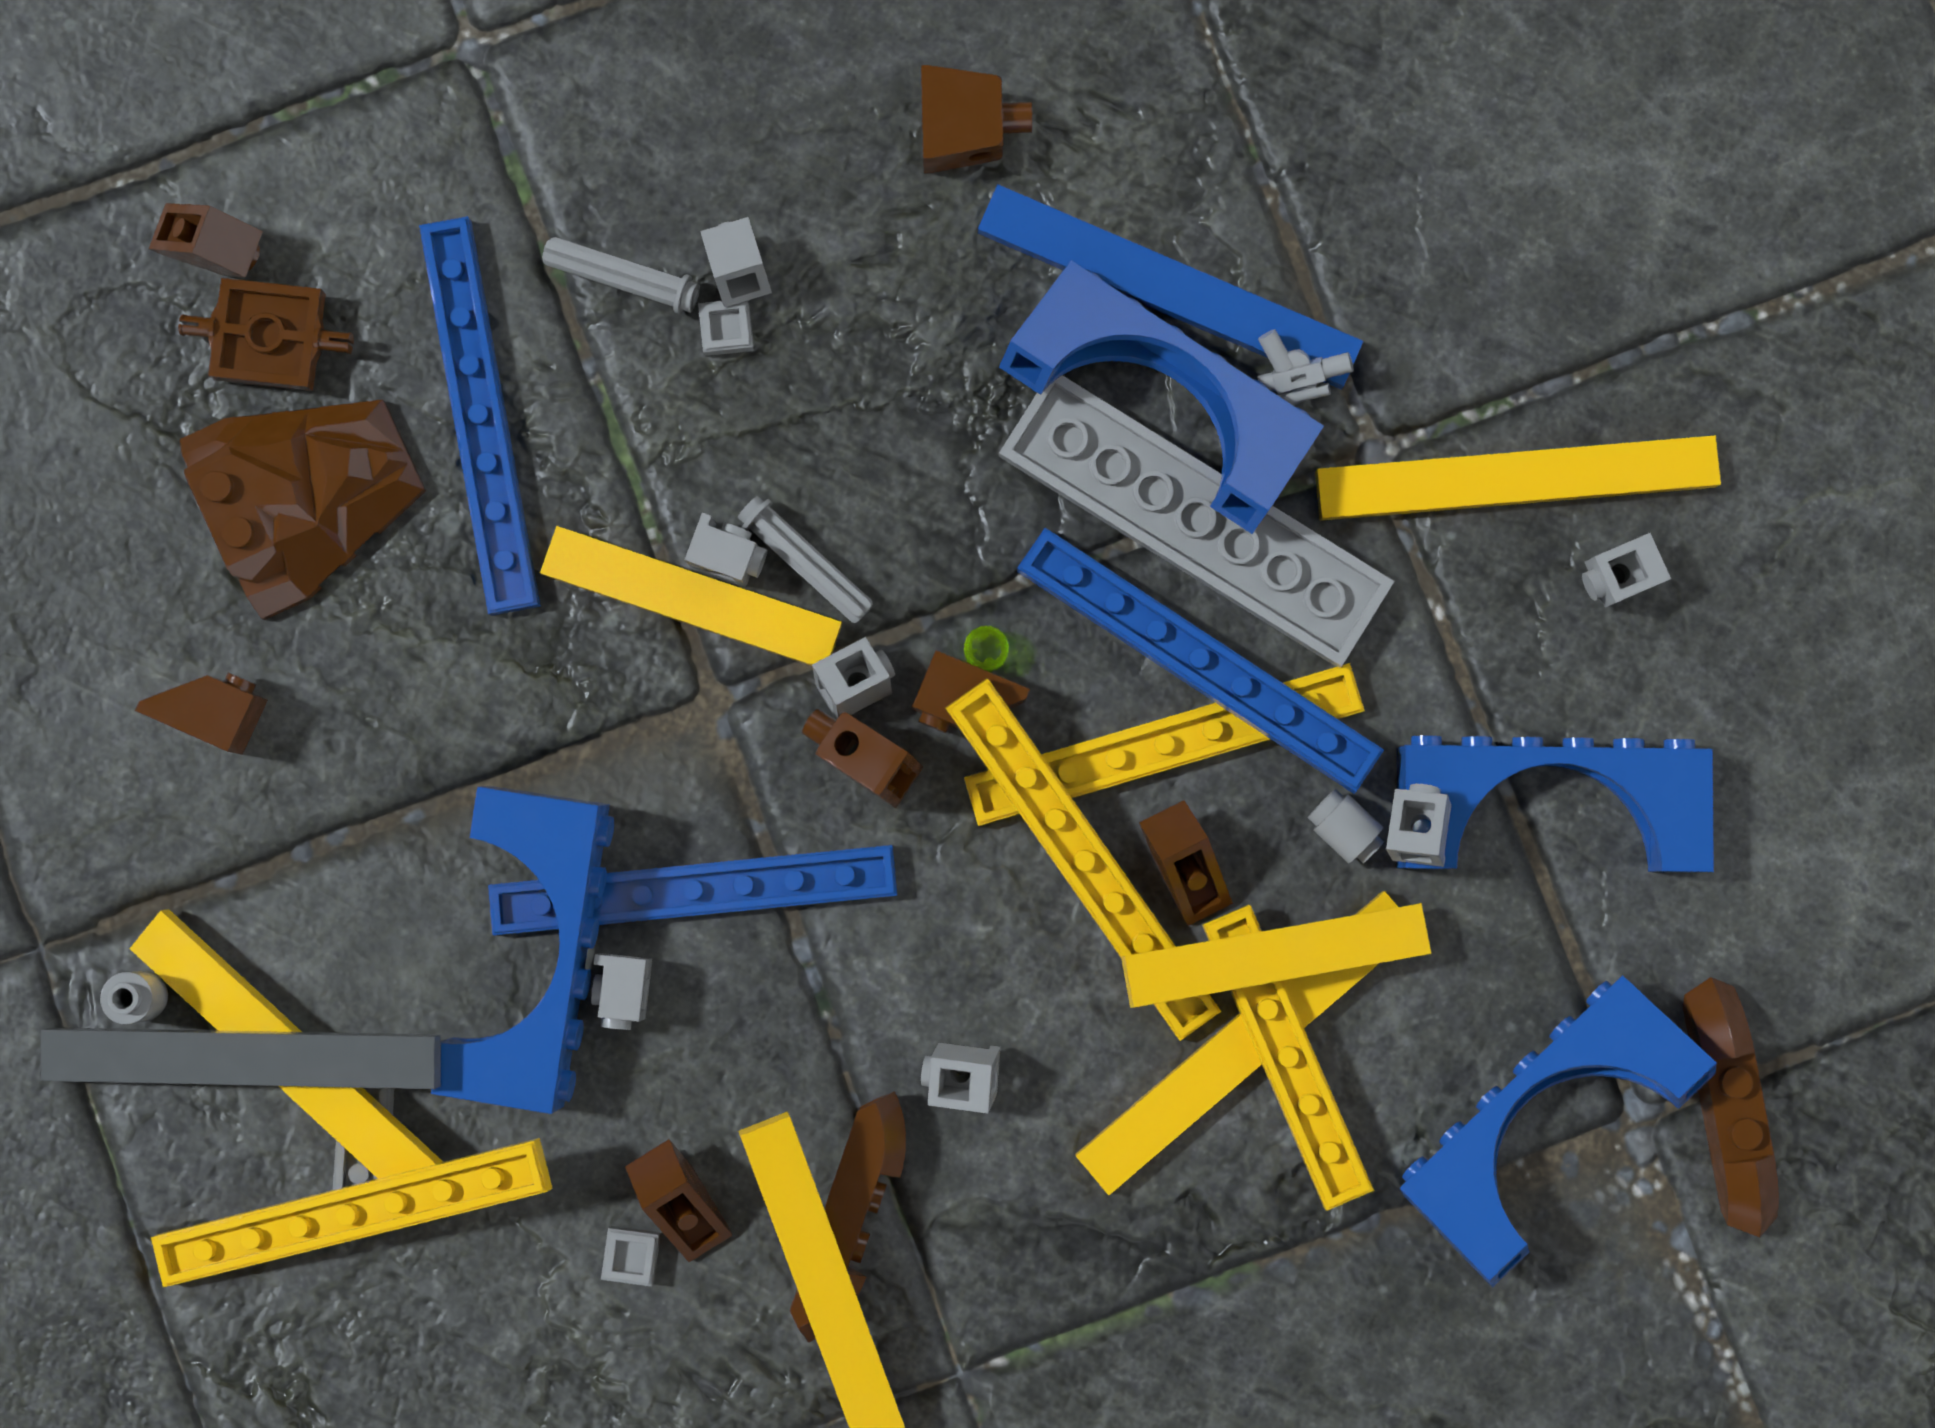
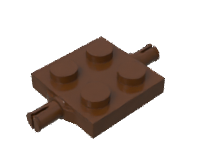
(266, 334)

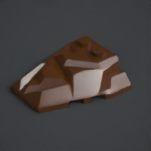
(298, 493)

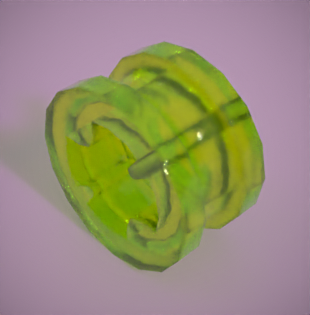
(982, 634)

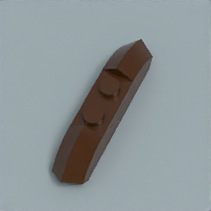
(1734, 1108)
(872, 1149)

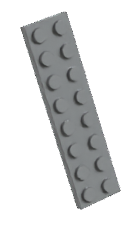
(1164, 504)

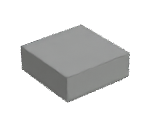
(725, 328)
(630, 1256)

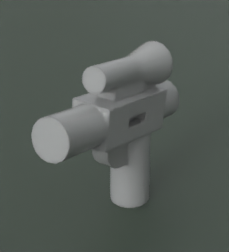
(1295, 374)

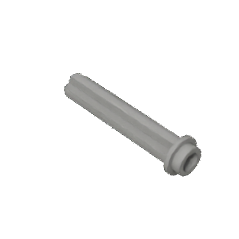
(622, 274)
(805, 559)

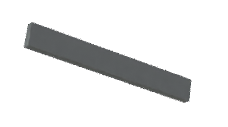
(241, 1058)

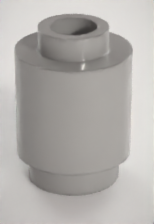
(1346, 827)
(148, 993)

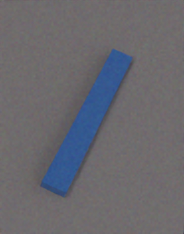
(1158, 279)
(479, 416)
(1200, 661)
(708, 889)

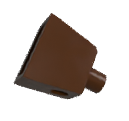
(966, 118)
(875, 764)

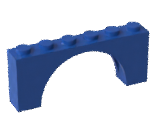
(1092, 322)
(1661, 787)
(564, 849)
(1616, 1038)

